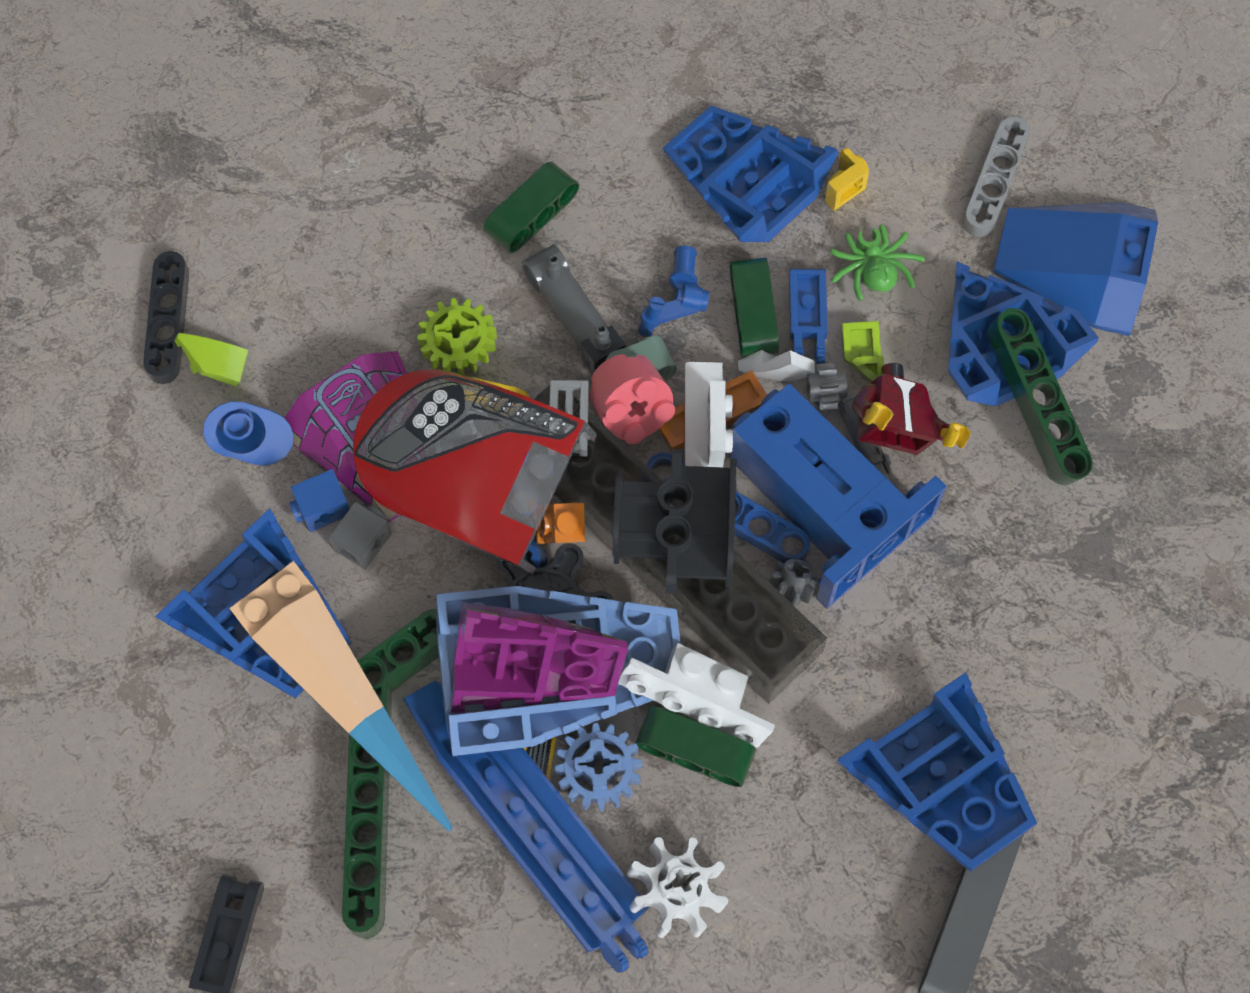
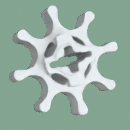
(675, 901)

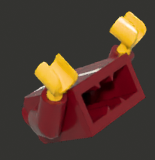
(900, 415)

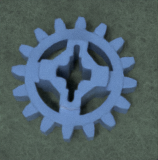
(583, 767)

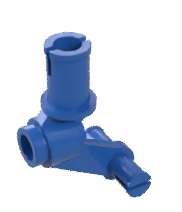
(688, 298)

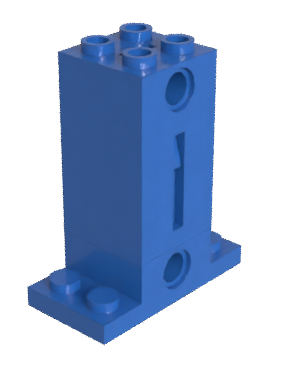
(828, 488)

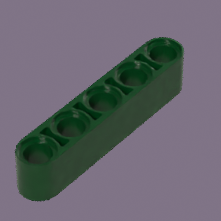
(1043, 379)

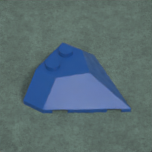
(971, 357)

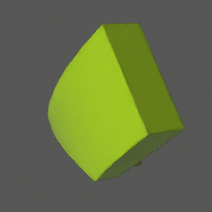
(863, 348)
(213, 358)

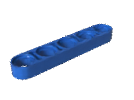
(747, 512)

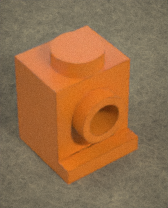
(562, 524)

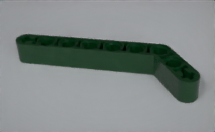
(373, 774)

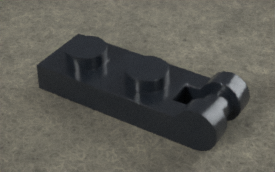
(226, 936)

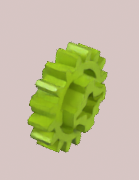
(474, 341)

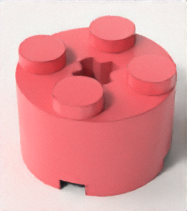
(631, 397)

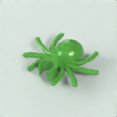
(875, 261)

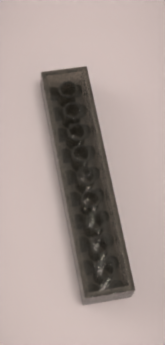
(742, 623)

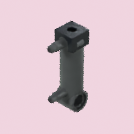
(552, 277)

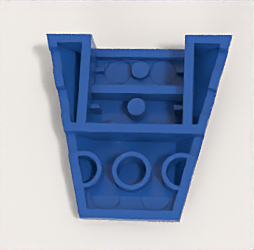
(749, 172)
(206, 613)
(947, 777)

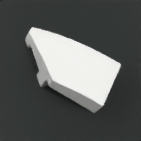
(782, 368)

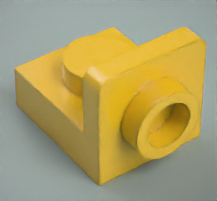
(848, 181)

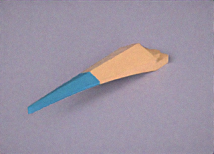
(303, 639)

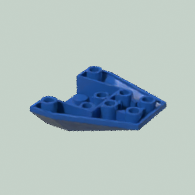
(1081, 258)

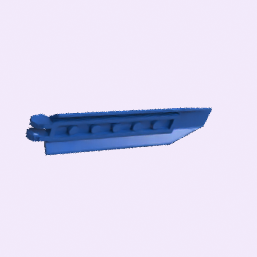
(541, 836)

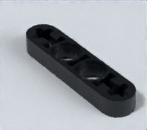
(160, 317)

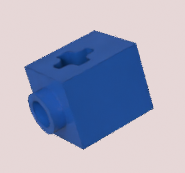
(319, 501)

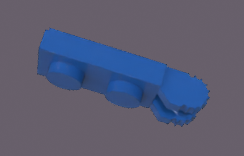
(808, 310)

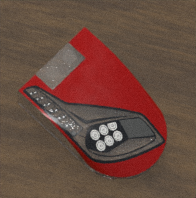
(465, 458)

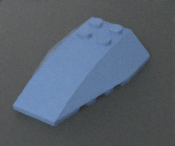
(646, 628)

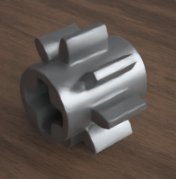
(827, 386)
(794, 581)

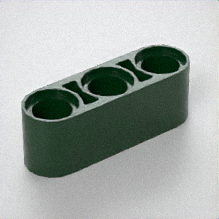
(531, 207)
(754, 306)
(695, 746)

